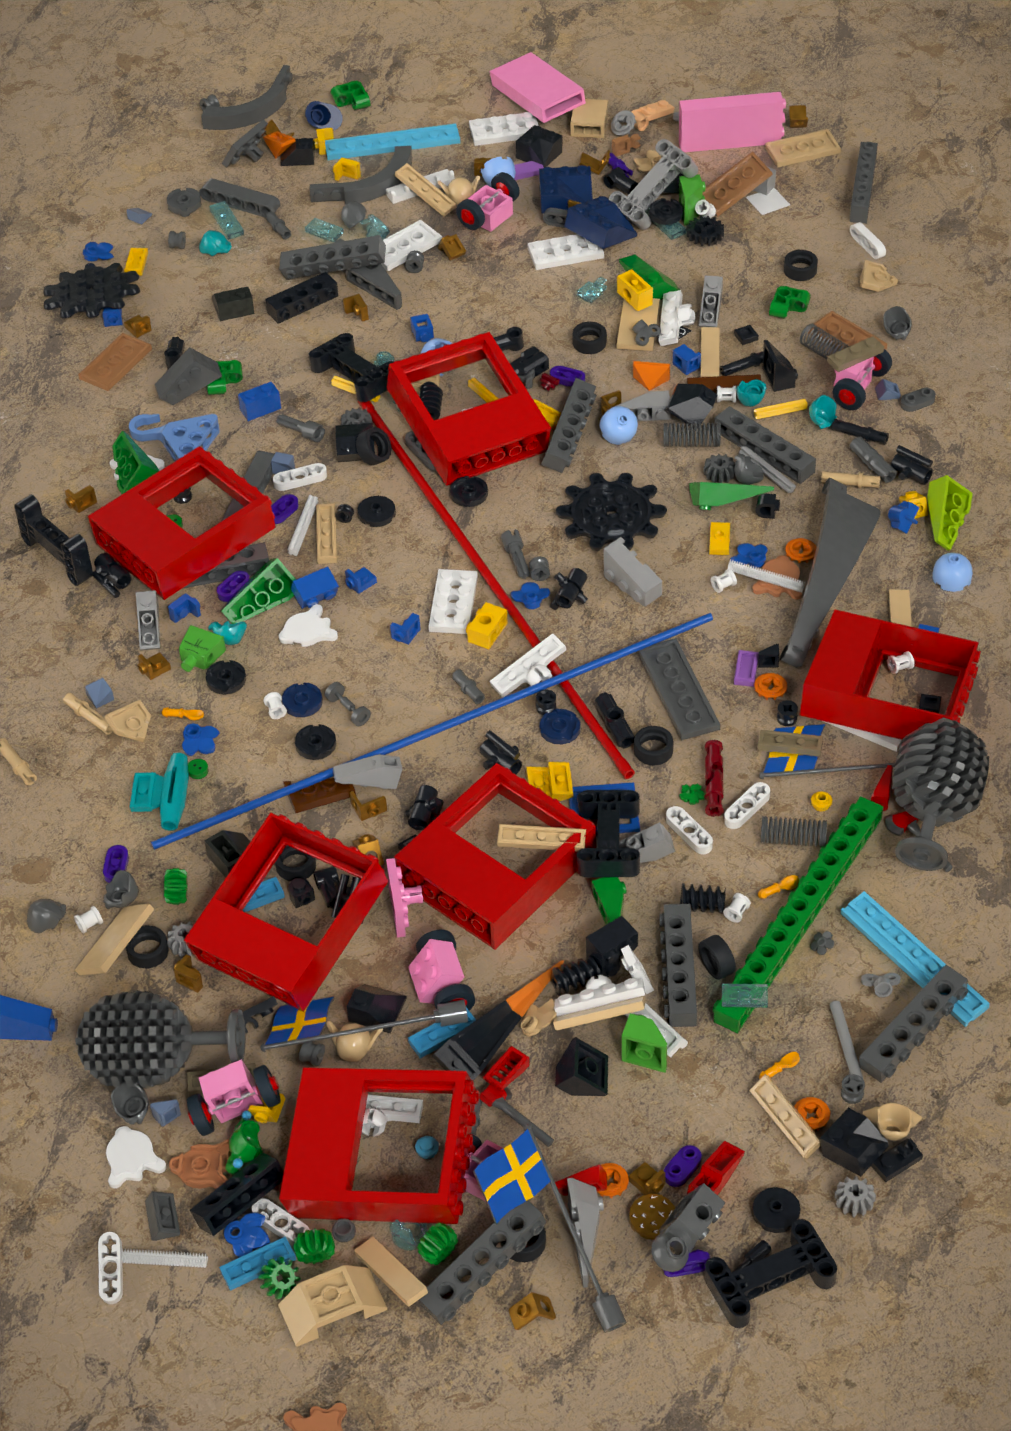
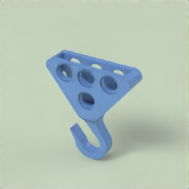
(177, 436)

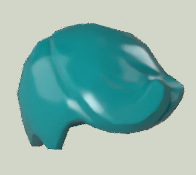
(214, 242)
(751, 393)
(823, 411)
(232, 632)

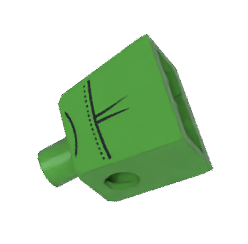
(200, 648)

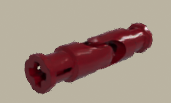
(714, 778)

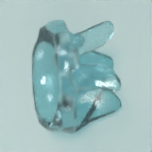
(376, 227)
(403, 1236)

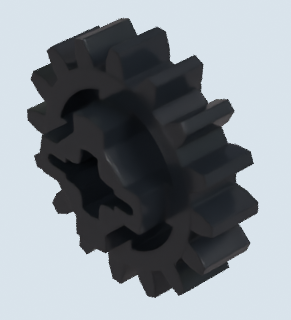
(705, 230)

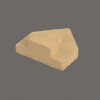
(876, 277)
(130, 721)

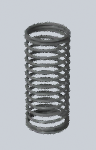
(817, 337)
(668, 430)
(782, 828)

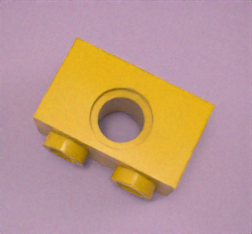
(634, 290)
(486, 625)

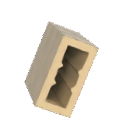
(590, 119)

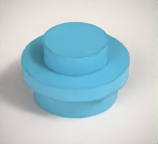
(427, 1147)

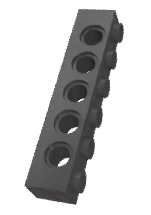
(863, 182)
(332, 257)
(569, 426)
(769, 446)
(248, 559)
(679, 977)
(945, 981)
(468, 1261)

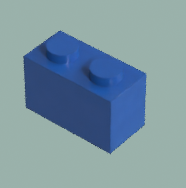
(259, 401)
(315, 588)

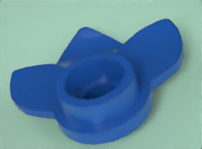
(94, 251)
(751, 555)
(530, 595)
(199, 739)
(250, 1234)

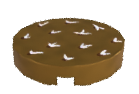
(649, 1214)

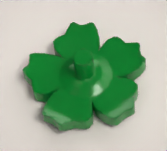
(692, 794)

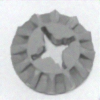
(623, 116)

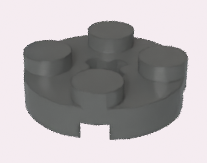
(183, 201)

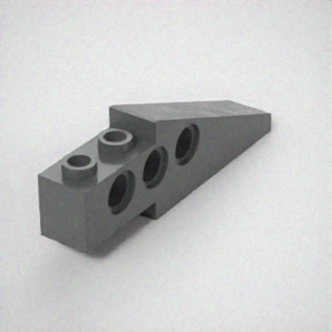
(375, 282)

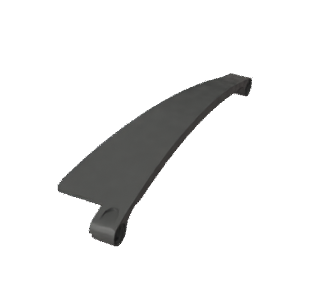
(842, 538)

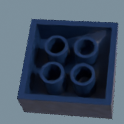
(562, 184)
(599, 222)

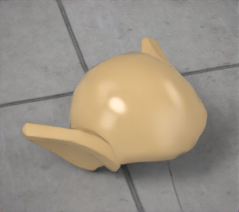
(460, 188)
(353, 1046)
(893, 1120)

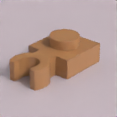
(623, 144)

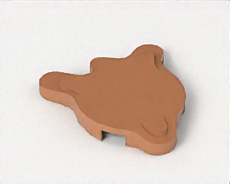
(783, 566)
(202, 1165)
(319, 1419)

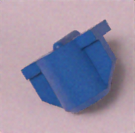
(903, 516)

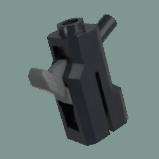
(530, 365)

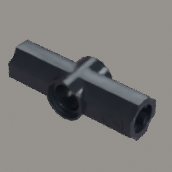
(614, 720)

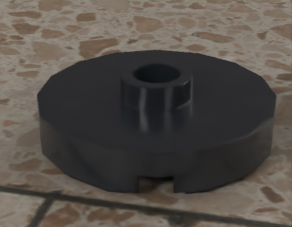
(666, 211)
(469, 491)
(376, 511)
(225, 677)
(315, 742)
(776, 1220)

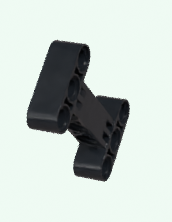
(340, 354)
(69, 551)
(608, 858)
(770, 1273)

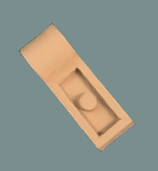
(651, 112)

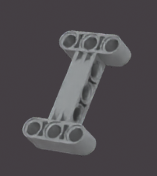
(654, 183)

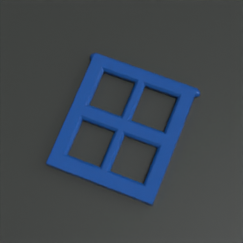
(633, 826)

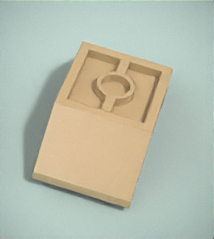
(330, 1299)

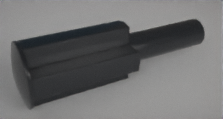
(757, 1253)

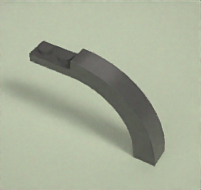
(251, 112)
(367, 188)

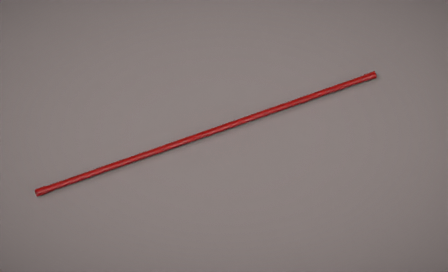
(620, 762)

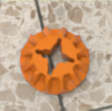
(793, 547)
(764, 681)
(810, 1105)
(620, 1179)

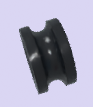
(344, 513)

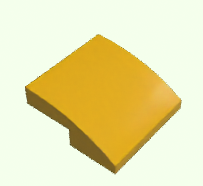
(552, 780)

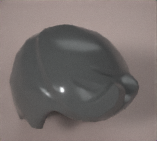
(353, 213)
(897, 322)
(747, 471)
(121, 890)
(44, 915)
(130, 1103)

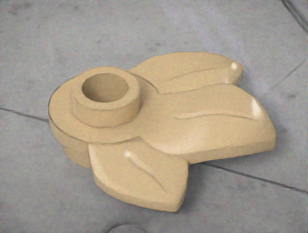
(648, 163)
(538, 1018)

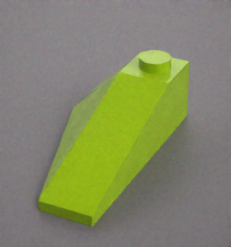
(947, 506)

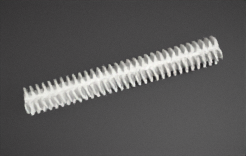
(302, 525)
(766, 577)
(167, 1259)

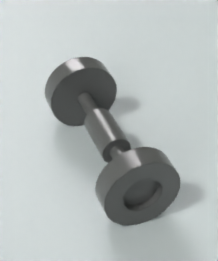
(335, 692)

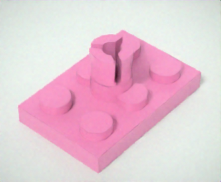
(401, 897)

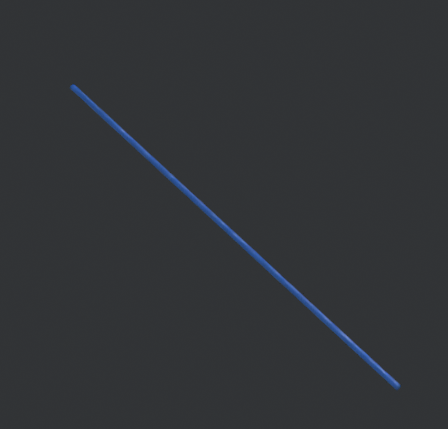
(434, 730)

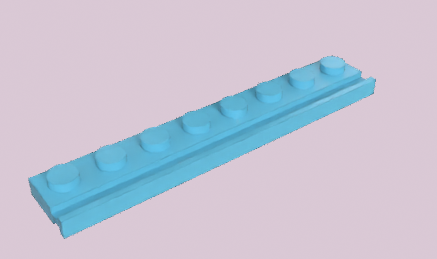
(386, 142)
(907, 951)

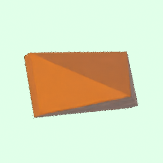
(278, 142)
(651, 373)

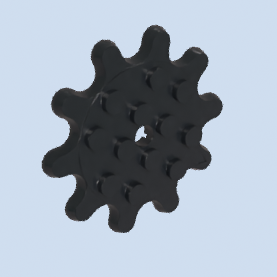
(75, 291)
(591, 507)

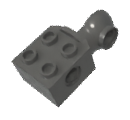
(685, 1227)

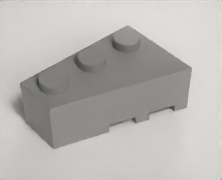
(629, 574)

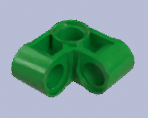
(351, 93)
(787, 300)
(231, 373)

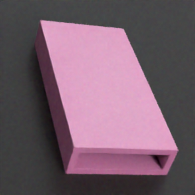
(537, 87)
(731, 121)

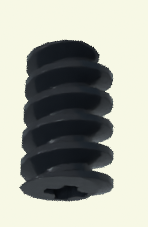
(432, 398)
(703, 898)
(574, 973)

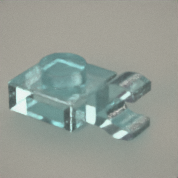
(592, 291)

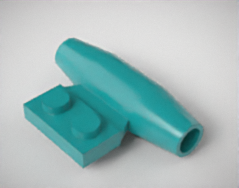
(165, 792)

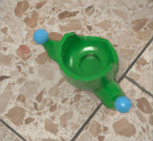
(243, 1143)

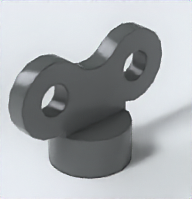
(645, 332)

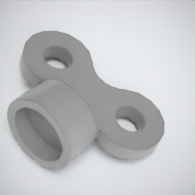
(881, 984)

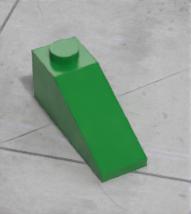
(609, 897)

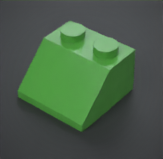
(690, 193)
(644, 1044)

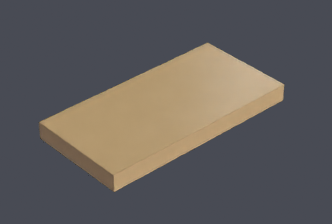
(802, 148)
(629, 318)
(114, 939)
(599, 1013)

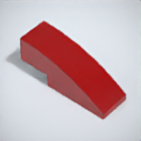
(718, 1168)

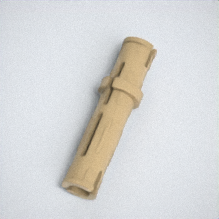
(853, 479)
(83, 709)
(19, 766)

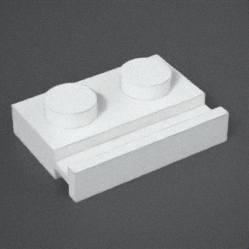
(635, 968)

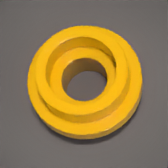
(821, 801)

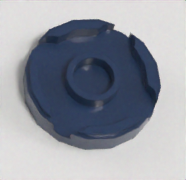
(302, 699)
(560, 726)

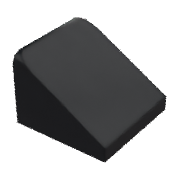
(769, 657)

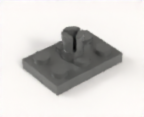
(247, 145)

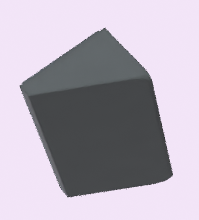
(162, 1215)

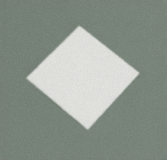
(768, 203)

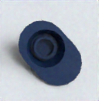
(323, 115)

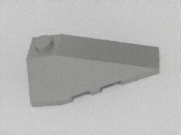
(585, 1215)

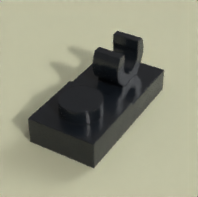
(263, 1008)
(897, 1159)

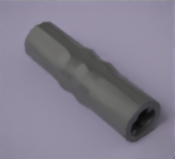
(873, 459)

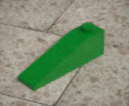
(657, 280)
(132, 463)
(716, 494)
(262, 592)

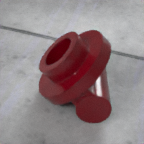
(548, 382)

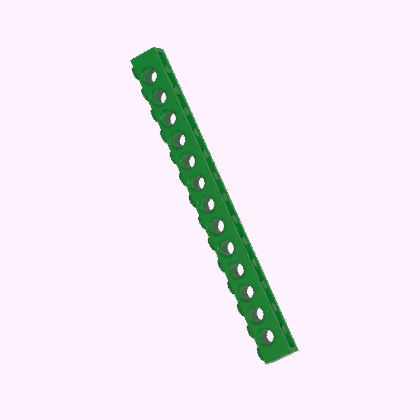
(803, 906)

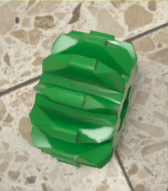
(175, 886)
(437, 1243)
(314, 1246)
(274, 1269)

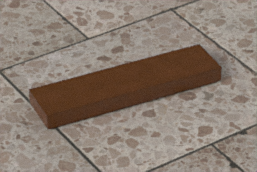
(722, 381)

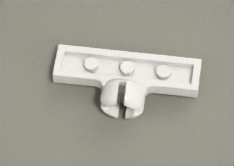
(674, 316)
(530, 667)
(599, 993)
(384, 1109)

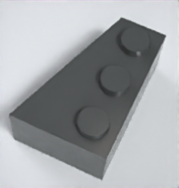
(187, 376)

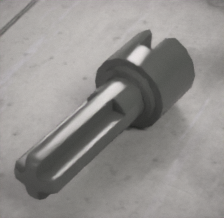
(309, 429)
(513, 545)

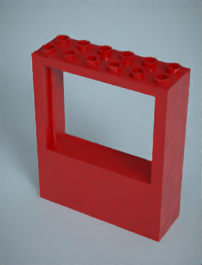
(479, 436)
(157, 547)
(850, 661)
(474, 886)
(266, 954)
(328, 1138)

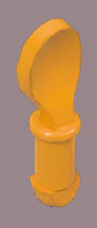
(190, 714)
(787, 883)
(788, 1061)

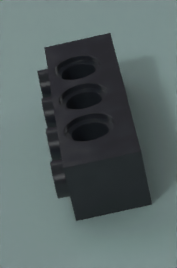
(301, 297)
(237, 1194)

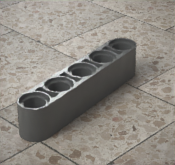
(239, 197)

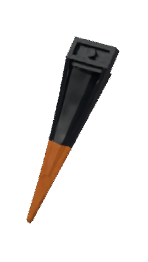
(478, 1042)

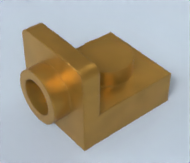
(478, 164)
(452, 246)
(357, 305)
(138, 326)
(82, 499)
(153, 666)
(187, 975)
(647, 1179)

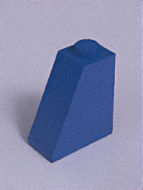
(25, 1020)

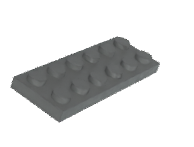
(679, 689)

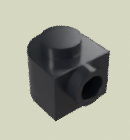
(767, 506)
(301, 892)

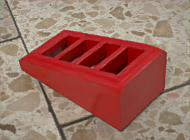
(882, 790)
(511, 1054)
(594, 1176)

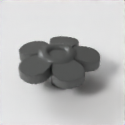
(822, 942)

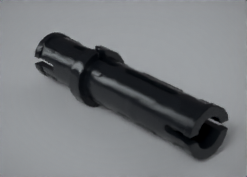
(754, 359)
(868, 434)

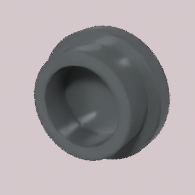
(343, 1230)

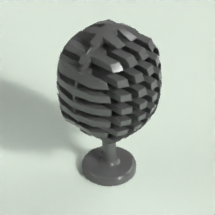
(939, 780)
(146, 1039)

